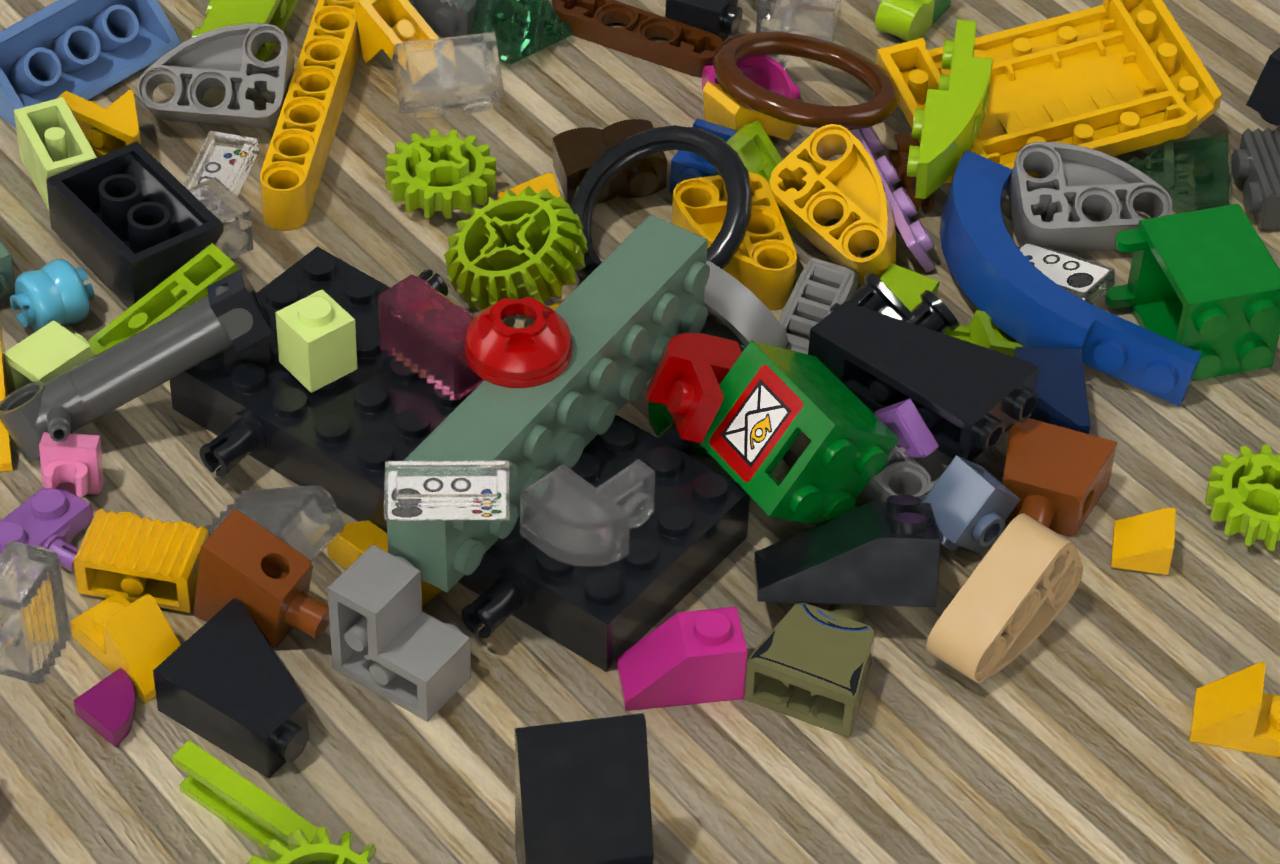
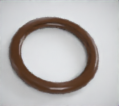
(795, 111)

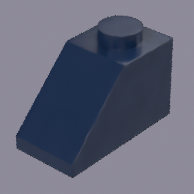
(1059, 386)

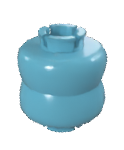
(52, 294)

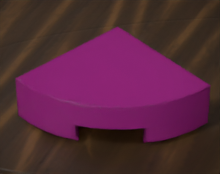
(109, 707)

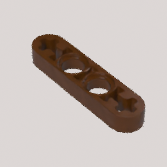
(685, 52)

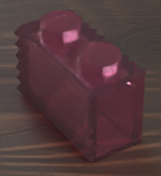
(427, 335)

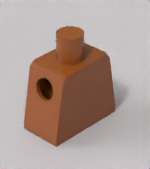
(1056, 473)
(263, 574)

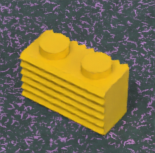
(140, 559)

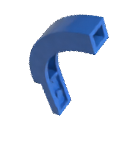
(1035, 307)

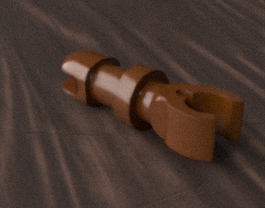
(899, 160)

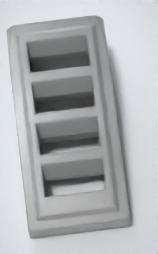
(817, 283)

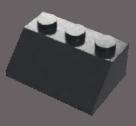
(129, 220)

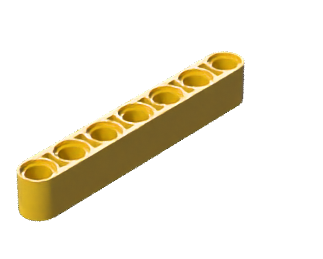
(310, 115)

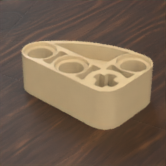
(1007, 600)

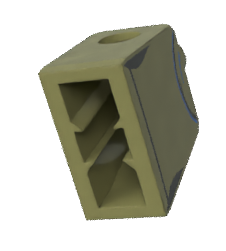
(814, 666)

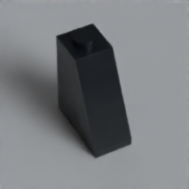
(234, 692)

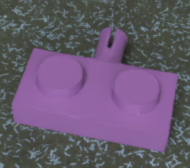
(48, 521)

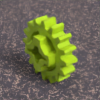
(440, 173)
(1255, 503)

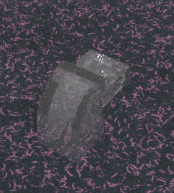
(800, 17)
(583, 522)

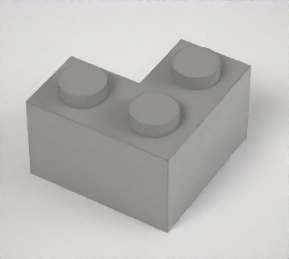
(387, 638)

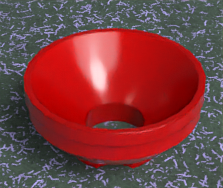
(518, 355)

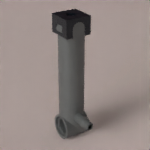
(140, 363)

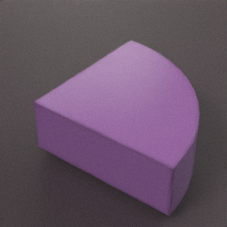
(909, 427)

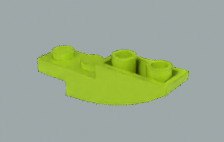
(950, 113)

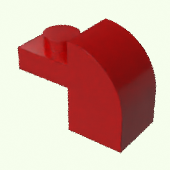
(690, 380)

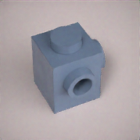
(969, 506)

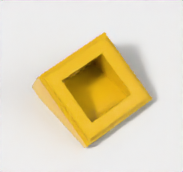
(1144, 541)

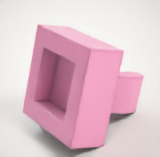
(72, 463)

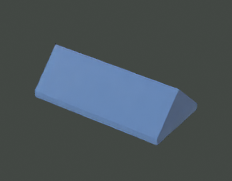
(79, 49)

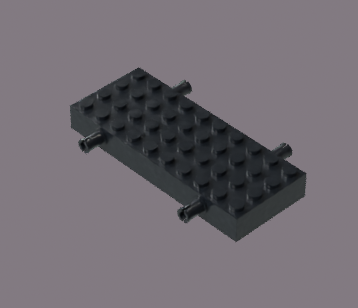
(386, 411)

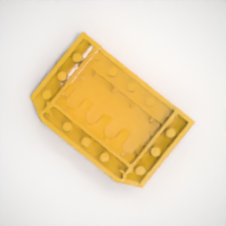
(1086, 79)

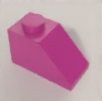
(686, 661)

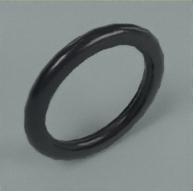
(669, 138)

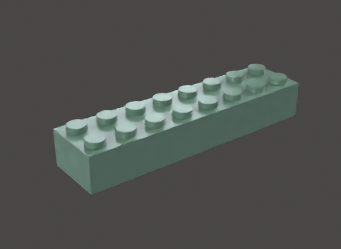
(618, 336)

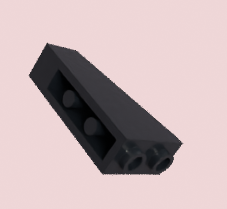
(958, 387)

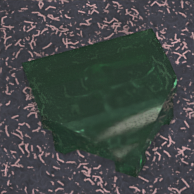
(519, 26)
(1191, 172)

